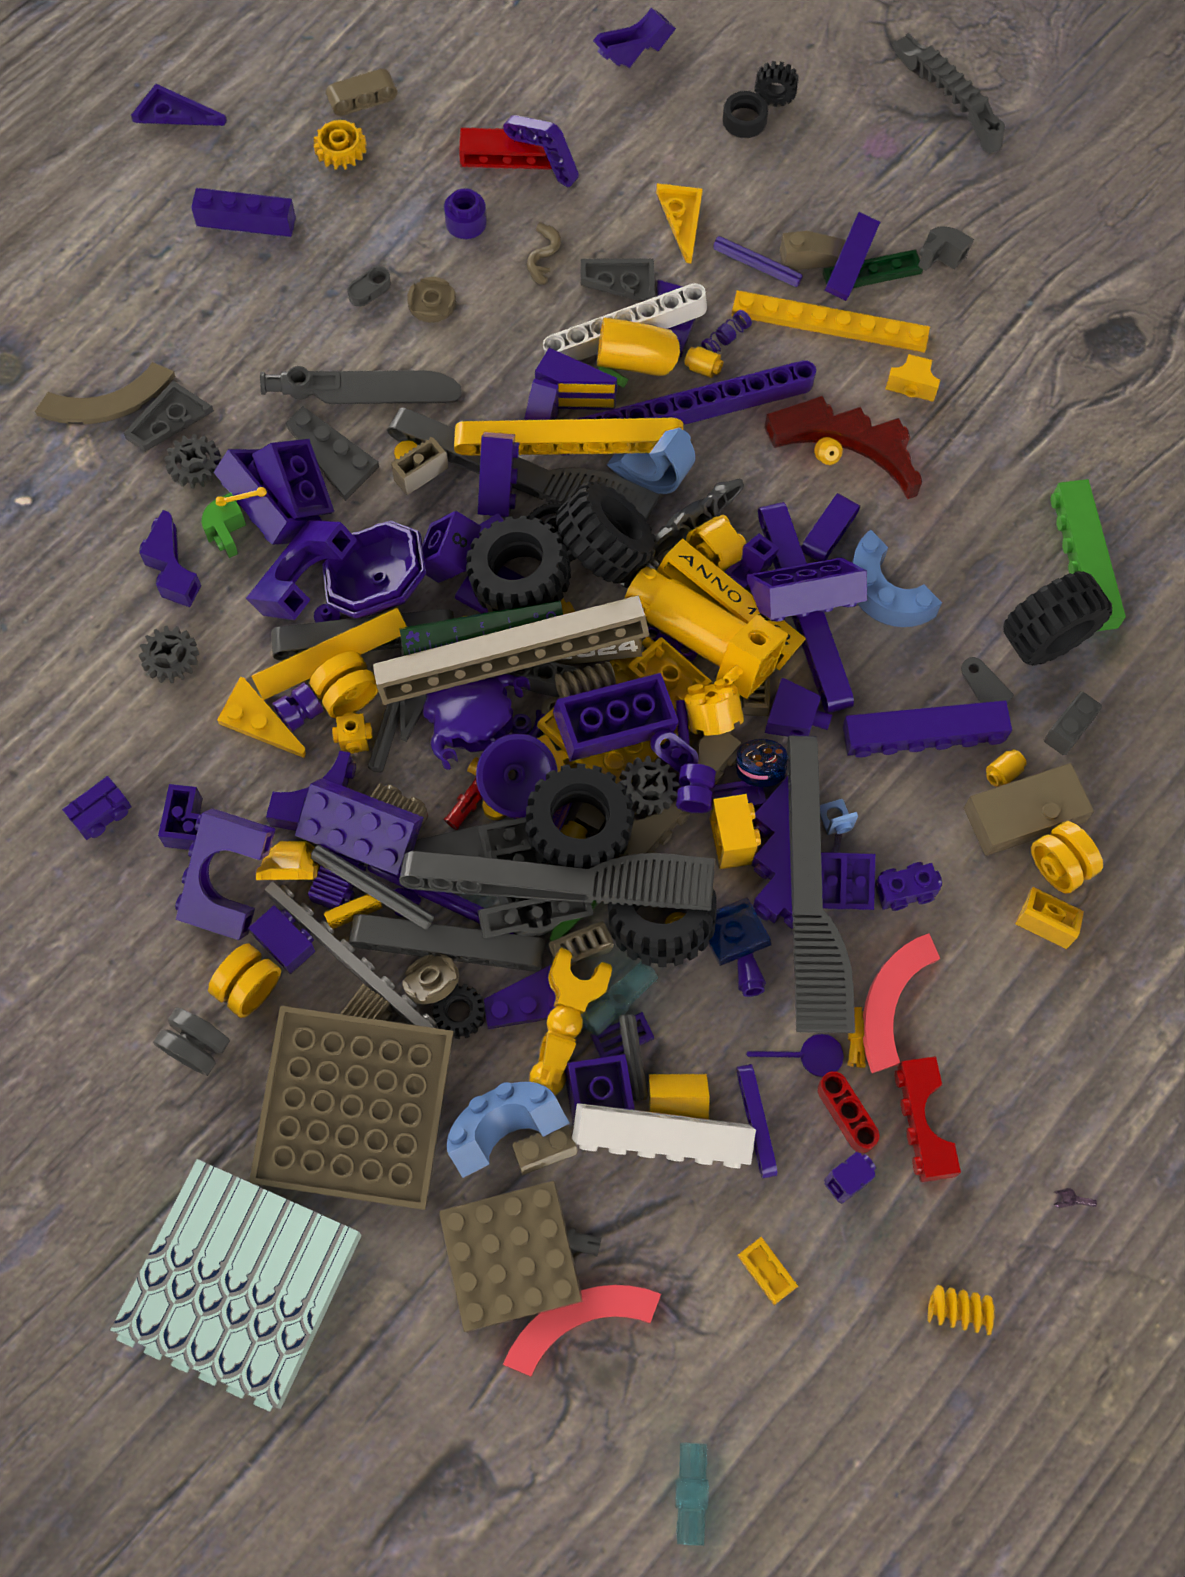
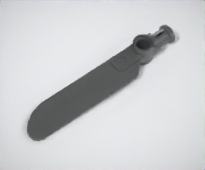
(364, 386)

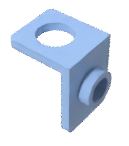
(840, 824)

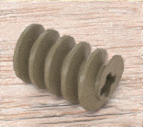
(585, 680)

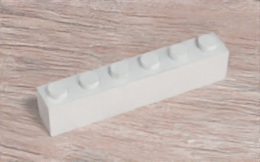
(663, 1134)

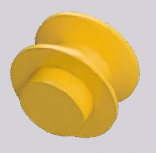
(828, 451)

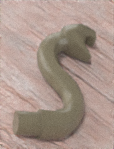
(538, 272)

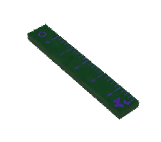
(450, 631)

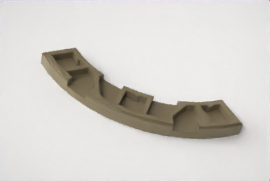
(109, 406)

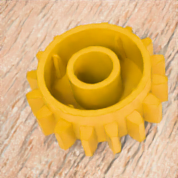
(339, 144)

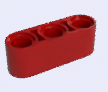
(847, 1097)

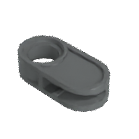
(365, 290)

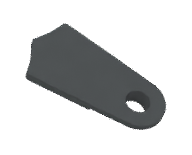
(985, 683)

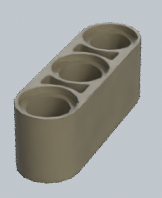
(361, 92)

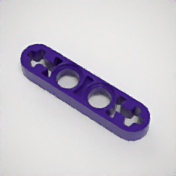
(757, 1120)

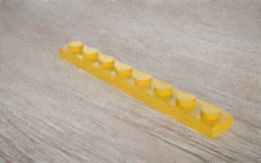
(832, 321)

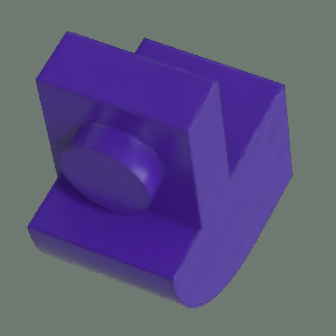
(756, 558)

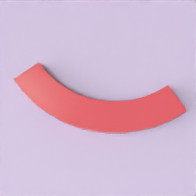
(883, 998)
(597, 1303)

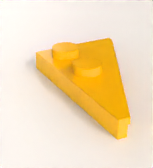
(682, 212)
(253, 717)

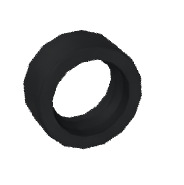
(748, 100)

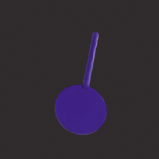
(818, 1054)

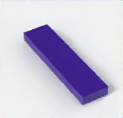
(852, 256)

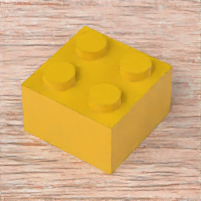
(733, 831)

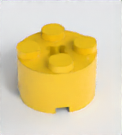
(718, 542)
(713, 707)

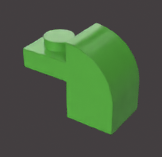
(220, 522)

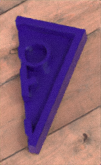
(169, 107)

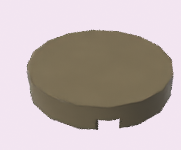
(431, 299)
(430, 979)

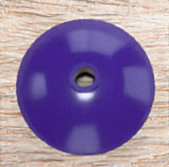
(528, 759)

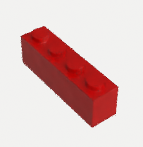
(496, 150)

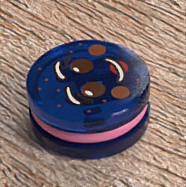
(761, 762)

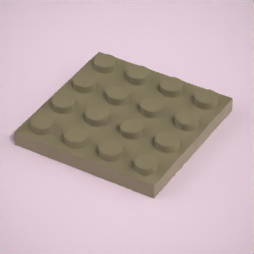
(510, 1256)

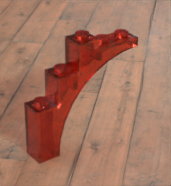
(853, 429)

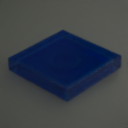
(737, 932)

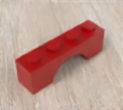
(934, 1156)

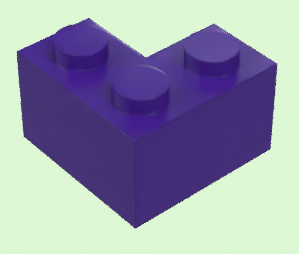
(180, 816)

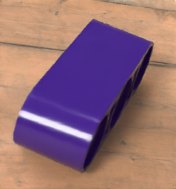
(830, 528)

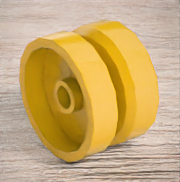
(344, 684)
(1067, 857)
(244, 980)

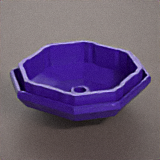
(376, 571)

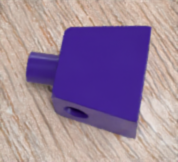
(795, 711)

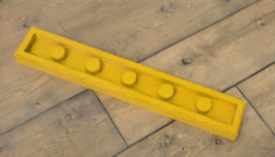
(304, 664)

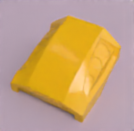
(289, 862)

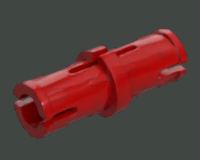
(465, 805)

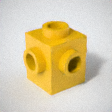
(352, 732)

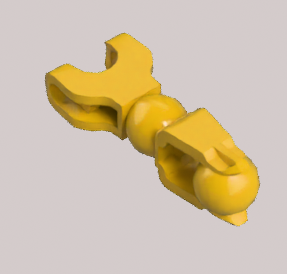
(565, 1019)

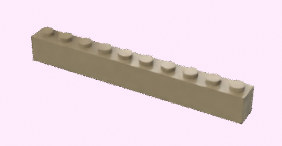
(510, 650)

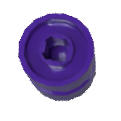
(298, 707)
(695, 788)

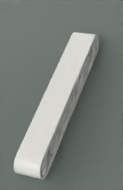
(661, 311)

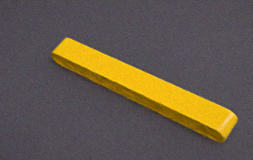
(568, 436)

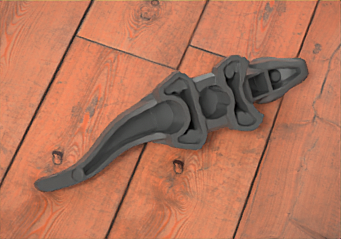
(694, 516)

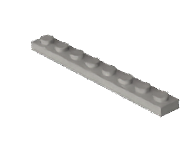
(344, 953)

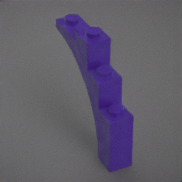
(774, 857)

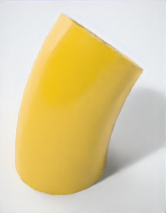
(637, 347)

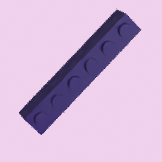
(927, 728)

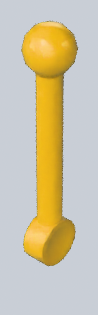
(221, 501)

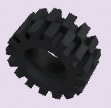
(777, 74)
(471, 1023)

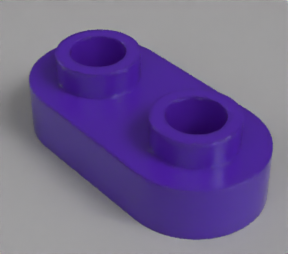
(672, 749)

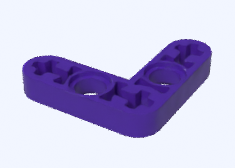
(553, 141)

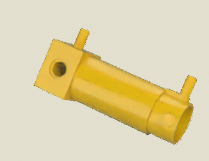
(741, 649)

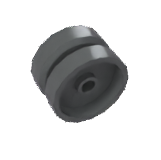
(193, 1038)

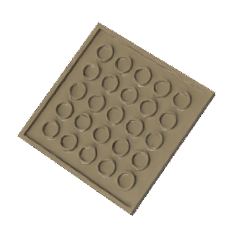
(352, 1107)

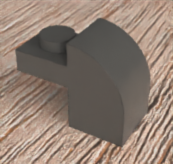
(945, 245)

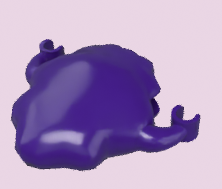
(471, 715)

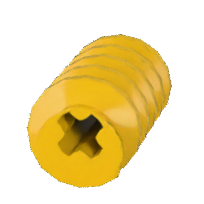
(962, 1308)

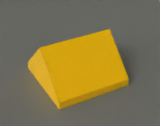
(1050, 918)
(679, 1095)

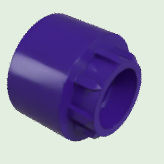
(465, 214)

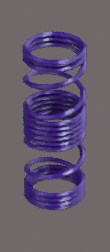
(726, 332)

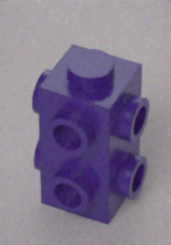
(915, 884)

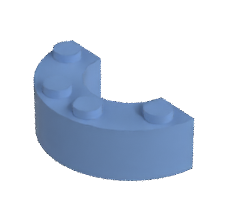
(662, 467)
(885, 601)
(498, 1114)

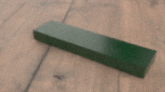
(884, 268)

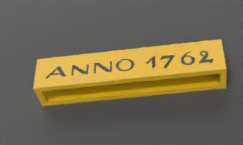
(708, 580)

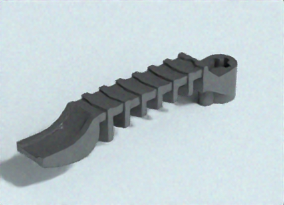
(938, 69)

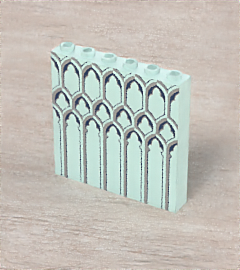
(236, 1285)

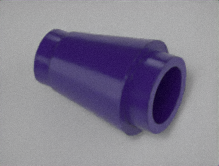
(750, 977)

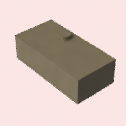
(1027, 809)

